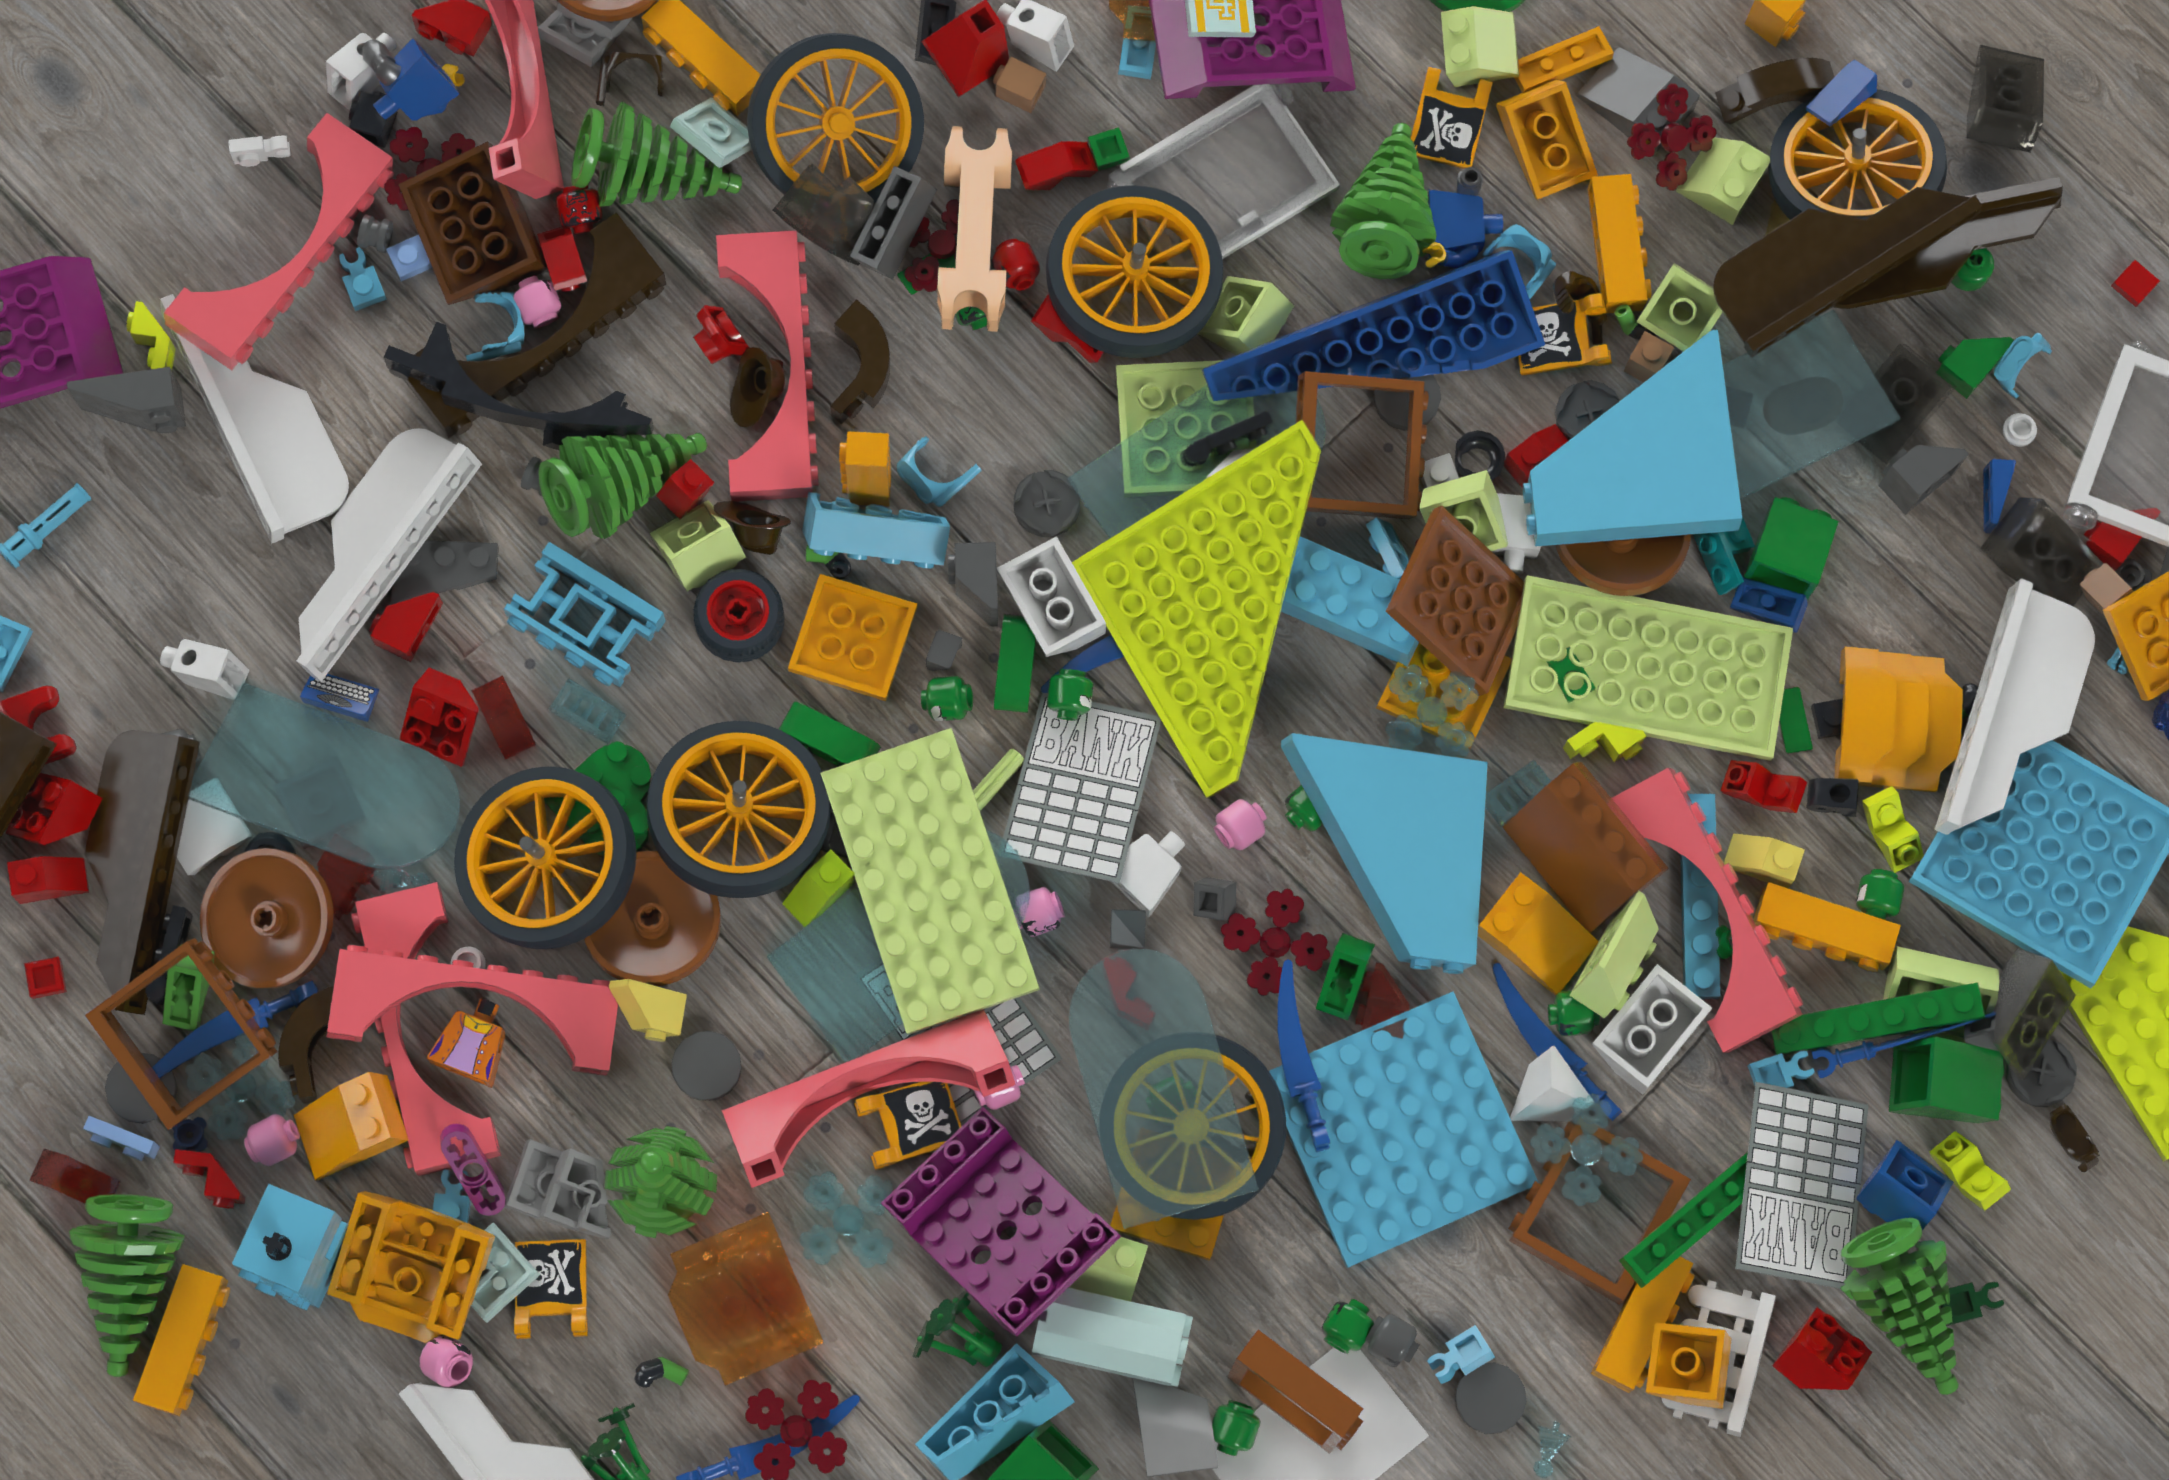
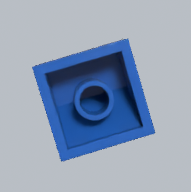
(1904, 1187)

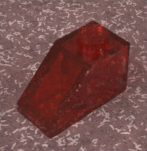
(503, 717)
(71, 1178)

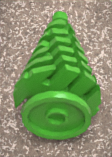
(640, 160)
(1386, 212)
(609, 477)
(660, 1181)
(123, 1267)
(1905, 1294)

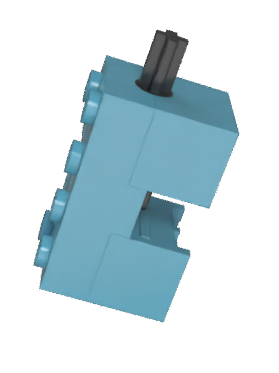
(291, 1248)

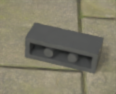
(893, 222)

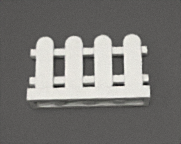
(1743, 1344)

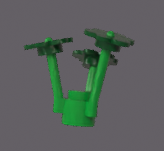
(980, 1346)
(609, 1445)

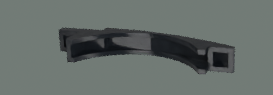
(440, 370)

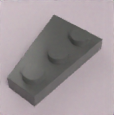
(446, 567)

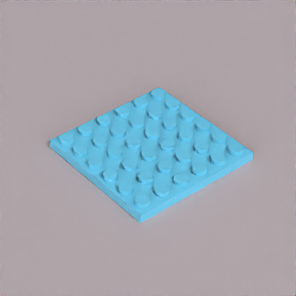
(2056, 863)
(1408, 1130)

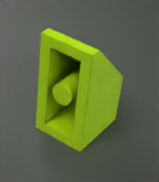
(819, 888)

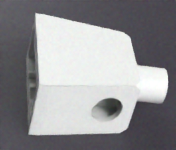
(1038, 32)
(349, 73)
(1519, 542)
(206, 667)
(1150, 870)

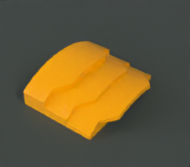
(1897, 720)
(409, 1267)

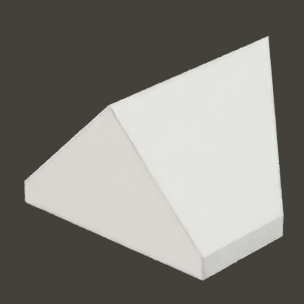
(1548, 1090)

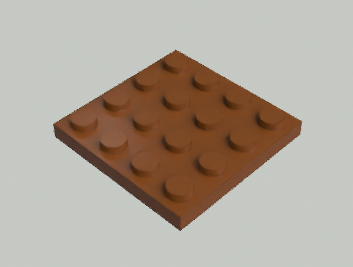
(1458, 600)

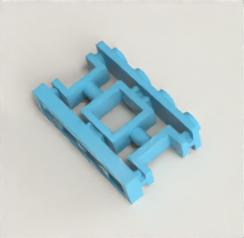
(598, 594)

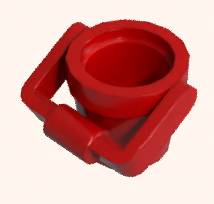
(719, 334)

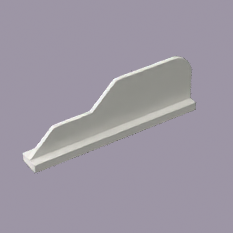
(271, 441)
(379, 536)
(2020, 702)
(479, 1444)

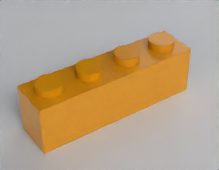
(701, 53)
(1618, 242)
(866, 468)
(1826, 927)
(1631, 1338)
(181, 1340)

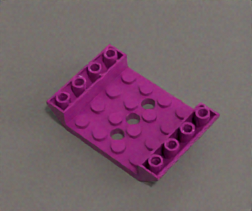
(1303, 36)
(55, 328)
(975, 1191)

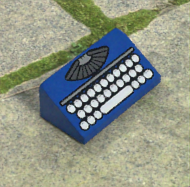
(340, 696)

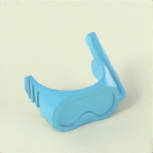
(1537, 251)
(514, 342)
(2014, 359)
(926, 489)

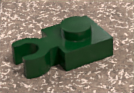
(1966, 1302)

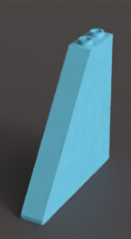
(1647, 464)
(1408, 838)

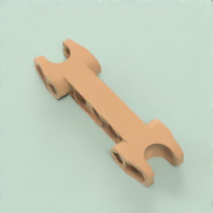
(972, 280)

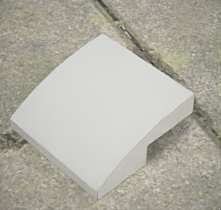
(207, 836)

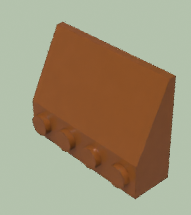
(1584, 846)

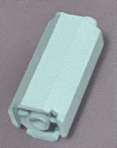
(1114, 1336)

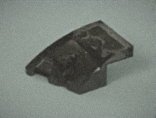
(826, 213)

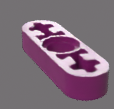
(472, 1154)

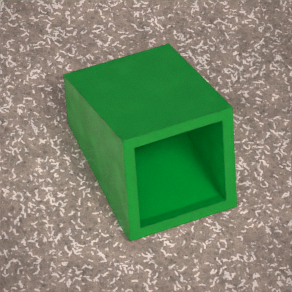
(1792, 547)
(1946, 1080)
(1046, 1456)

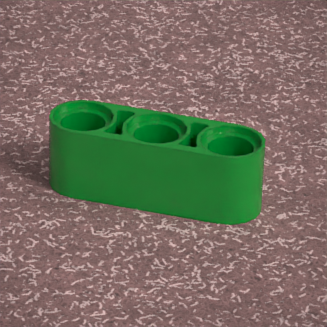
(1014, 665)
(826, 736)

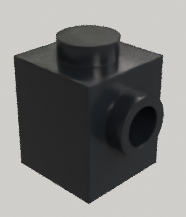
(368, 122)

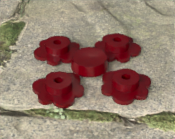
(1673, 137)
(416, 153)
(940, 244)
(1275, 941)
(796, 1430)

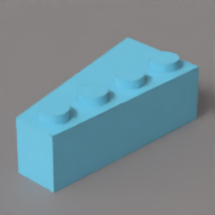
(874, 532)
(994, 1414)

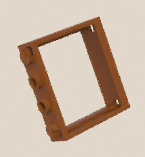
(1416, 435)
(135, 1063)
(1538, 1193)
(1296, 1393)

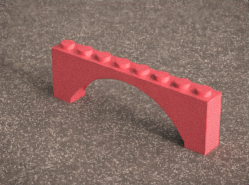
(528, 151)
(233, 319)
(781, 459)
(403, 924)
(373, 984)
(1756, 991)
(953, 1053)

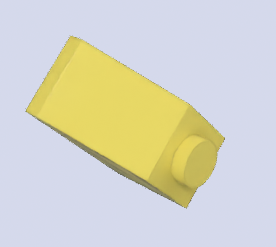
(1764, 858)
(650, 1008)

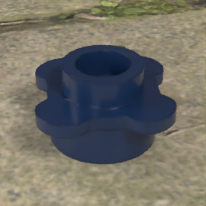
(198, 1139)

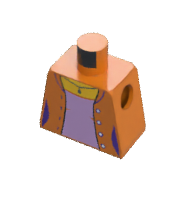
(471, 1044)

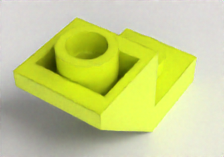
(147, 331)
(1615, 739)
(1893, 834)
(1967, 1170)

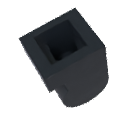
(1833, 796)

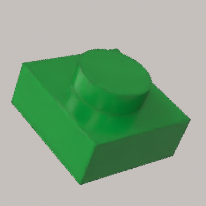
(1108, 149)

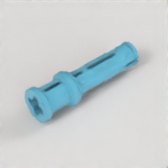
(29, 538)

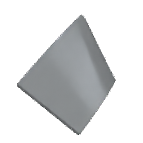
(579, 36)
(560, 1189)
(1174, 1429)

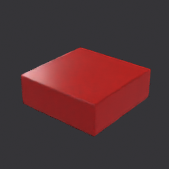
(2135, 283)
(45, 977)

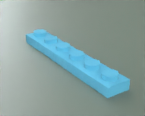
(1700, 918)

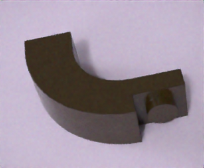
(1773, 84)
(867, 338)
(299, 1039)

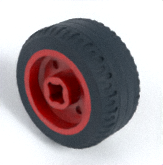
(760, 610)

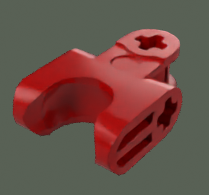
(29, 706)

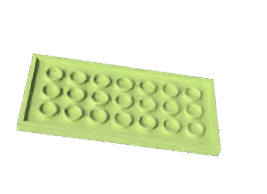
(1652, 666)
(929, 881)

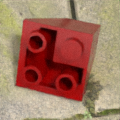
(969, 47)
(440, 717)
(53, 810)
(1822, 1355)

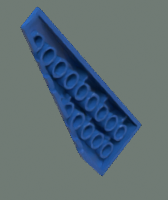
(1430, 328)

